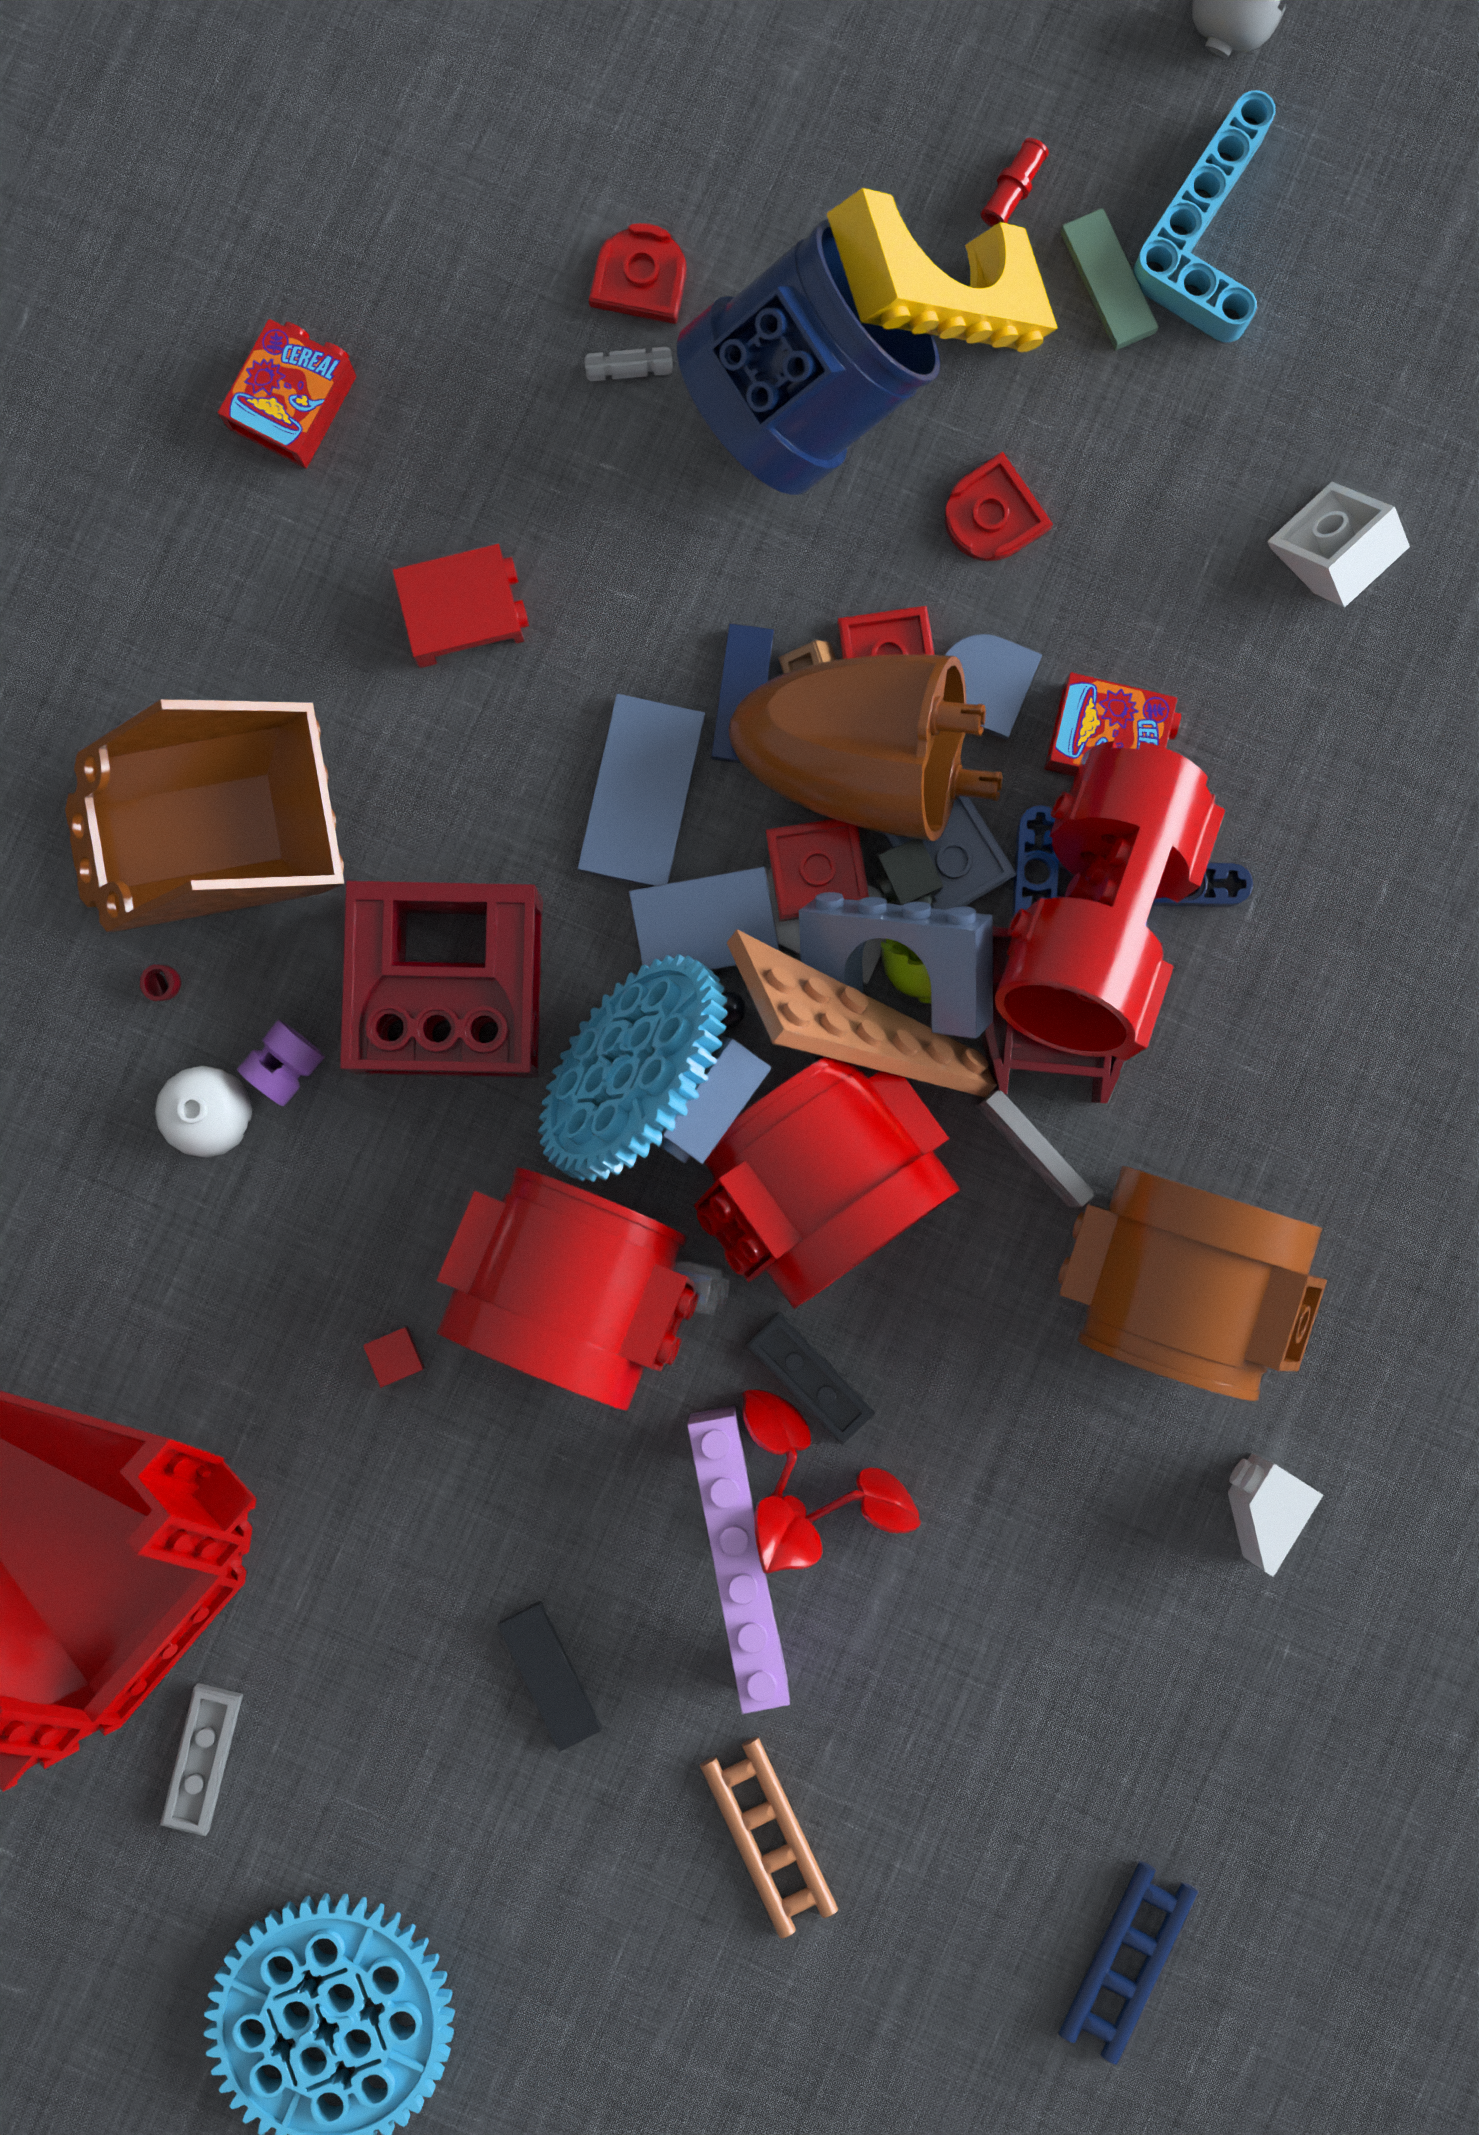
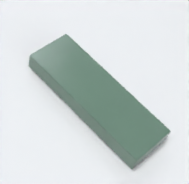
(1109, 279)

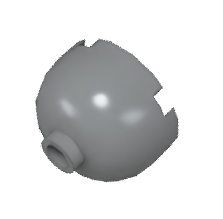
(1236, 23)

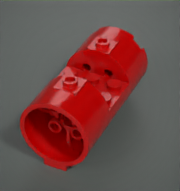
(1084, 963)

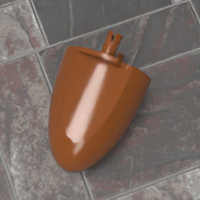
(867, 741)

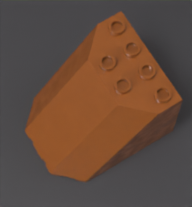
(202, 812)

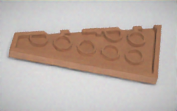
(841, 1023)

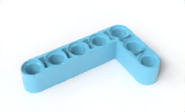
(1194, 215)

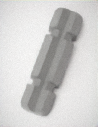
(628, 363)

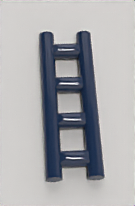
(1101, 1975)

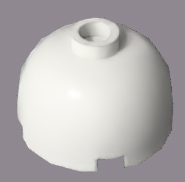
(203, 1111)

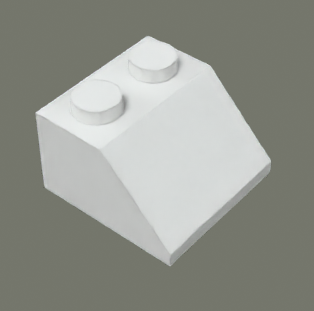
(1340, 542)
(1268, 1510)

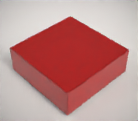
(394, 1356)

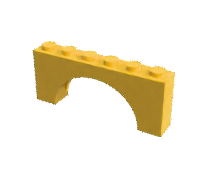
(906, 291)

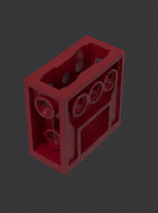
(387, 989)

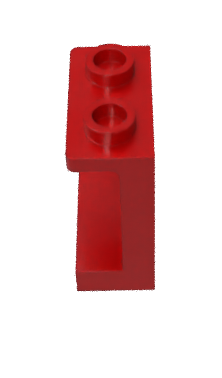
(459, 603)

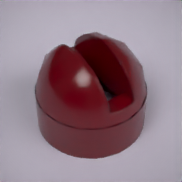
(154, 985)

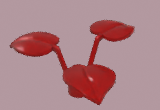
(781, 1525)

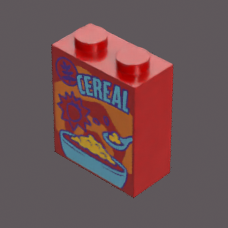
(288, 392)
(1106, 711)

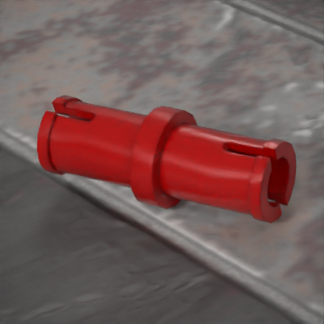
(1015, 182)

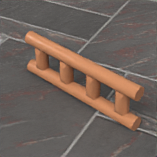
(761, 1866)

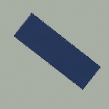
(743, 671)

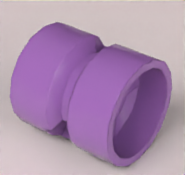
(291, 1049)

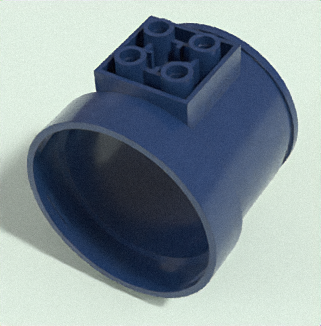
(794, 370)

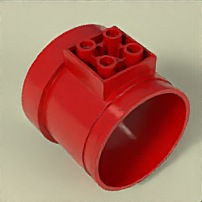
(823, 1176)
(566, 1287)

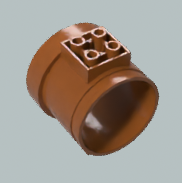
(1193, 1284)

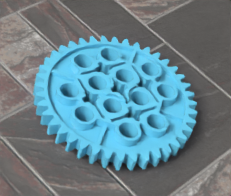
(633, 1068)
(259, 1991)

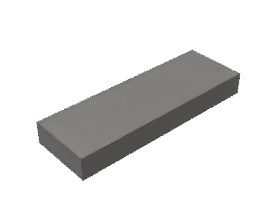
(201, 1759)

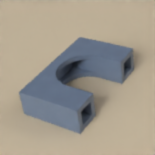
(950, 943)
(719, 1102)

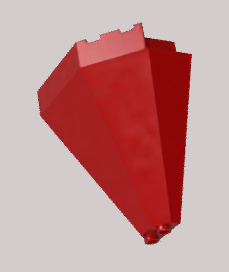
(106, 1571)

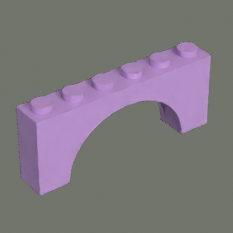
(738, 1570)

